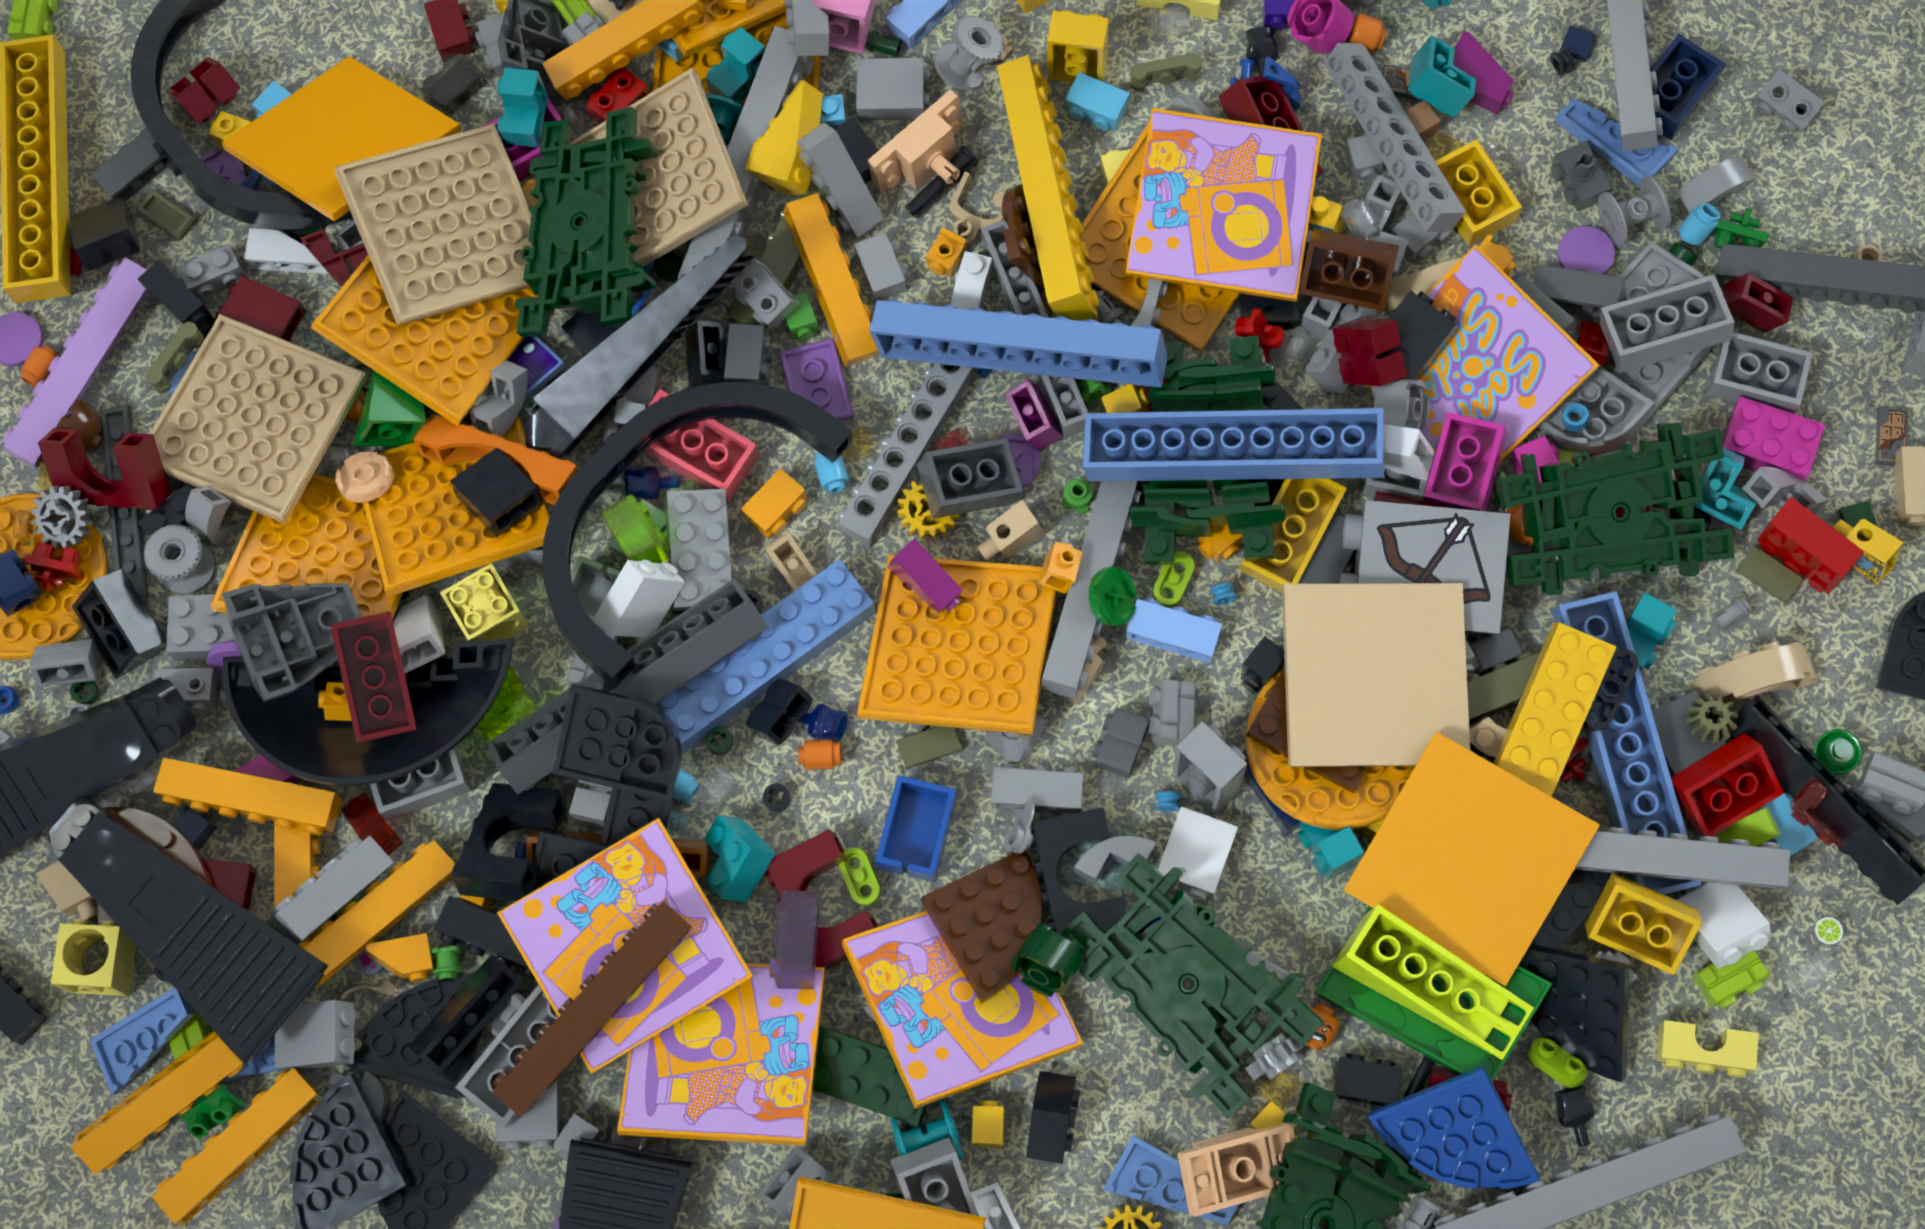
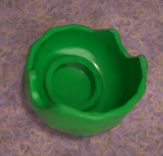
(1842, 748)

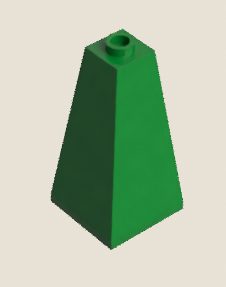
(388, 415)

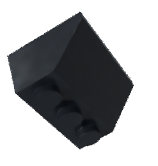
(118, 623)

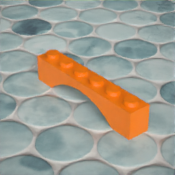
(448, 444)

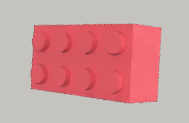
(706, 454)

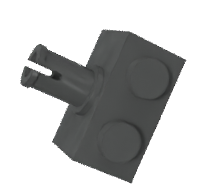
(1580, 176)

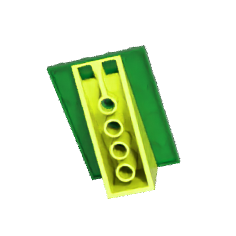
(1429, 995)

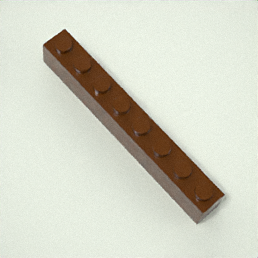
(593, 1008)

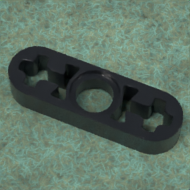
(1627, 674)

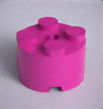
(1320, 23)

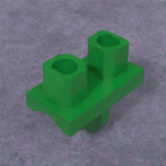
(1727, 231)
(211, 1111)

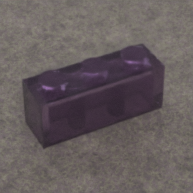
(795, 940)

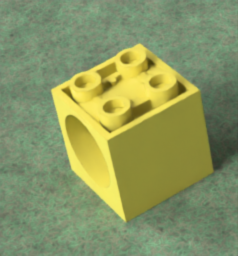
(484, 606)
(72, 942)

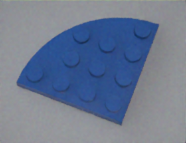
(1458, 1134)

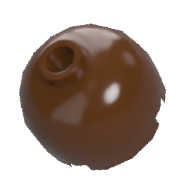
(86, 421)

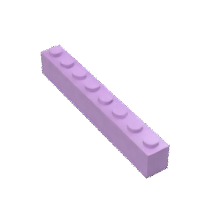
(79, 362)

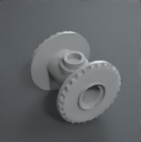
(974, 46)
(1648, 205)
(179, 559)

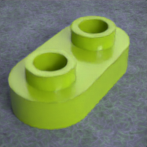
(1173, 580)
(859, 878)
(1557, 1063)

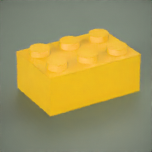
(1077, 45)
(1480, 191)
(1643, 923)

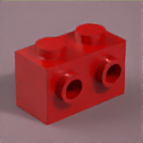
(619, 92)

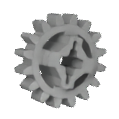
(62, 531)
(1274, 1057)

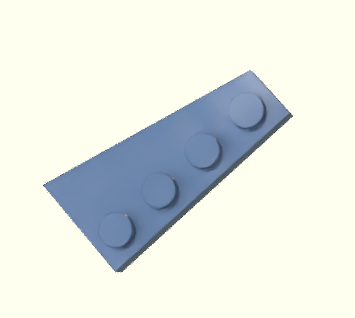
(1606, 141)
(138, 1037)
(1156, 1179)

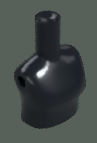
(1260, 46)
(1574, 1112)

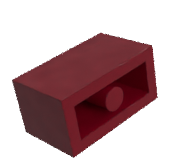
(449, 28)
(1757, 302)

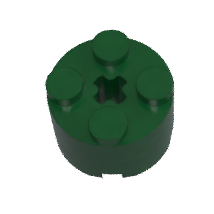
(1047, 961)

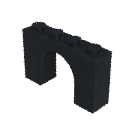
(503, 811)
(1053, 840)

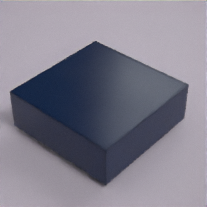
(1578, 42)

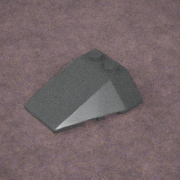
(531, 36)
(287, 631)

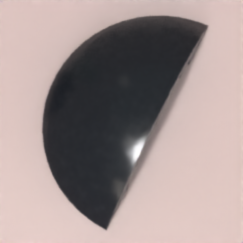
(446, 701)

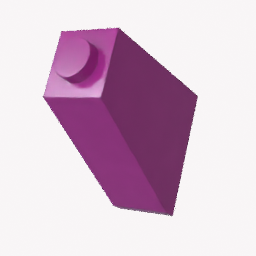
(1492, 81)
(925, 577)

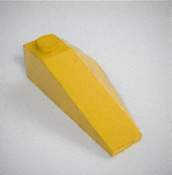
(776, 153)

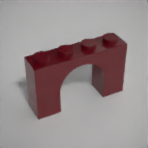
(139, 461)
(797, 869)

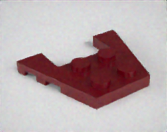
(338, 265)

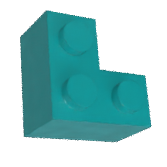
(739, 67)
(1438, 80)
(524, 106)
(1720, 495)
(1648, 625)
(1333, 849)
(741, 859)

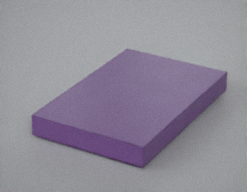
(818, 377)

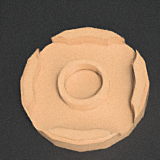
(364, 477)

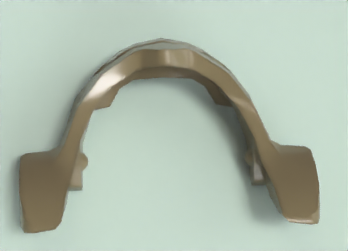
(384, 988)

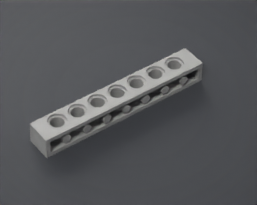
(1394, 137)
(1024, 299)
(867, 527)

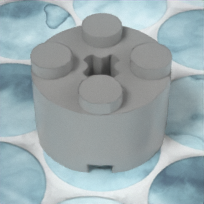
(1403, 403)

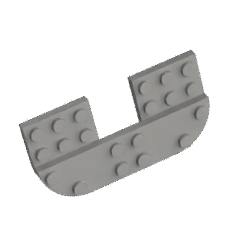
(1626, 400)

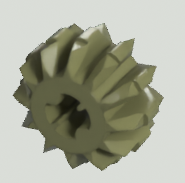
(1716, 710)

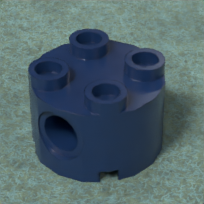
(16, 588)

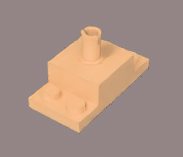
(921, 148)
(1232, 1167)

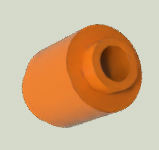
(37, 365)
(820, 754)

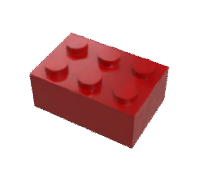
(1809, 546)
(1726, 786)

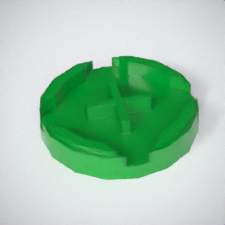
(1112, 596)

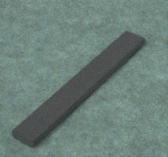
(124, 525)

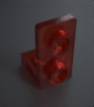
(1811, 796)
(368, 822)

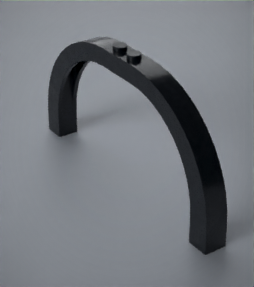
(148, 61)
(620, 450)

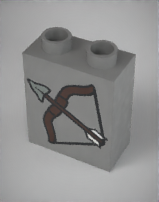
(1433, 546)

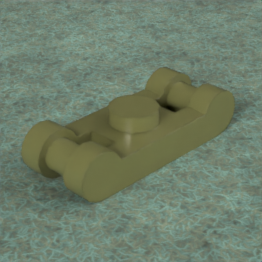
(1165, 71)
(174, 357)

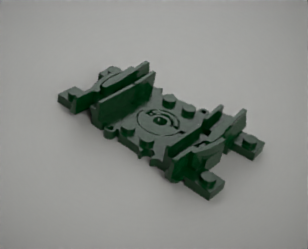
(592, 184)
(1209, 387)
(1576, 506)
(1191, 948)
(1308, 1184)

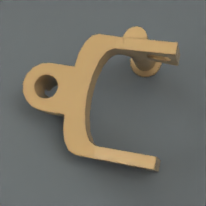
(967, 221)

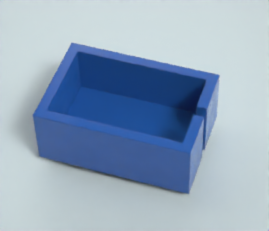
(916, 828)

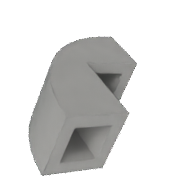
(1716, 183)
(639, 395)
(502, 408)
(1775, 486)
(206, 512)
(1119, 848)

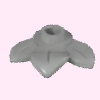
(1020, 836)

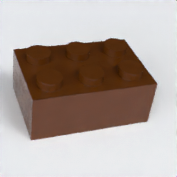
(1348, 269)

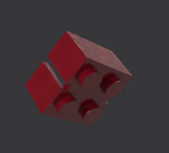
(213, 80)
(1360, 343)

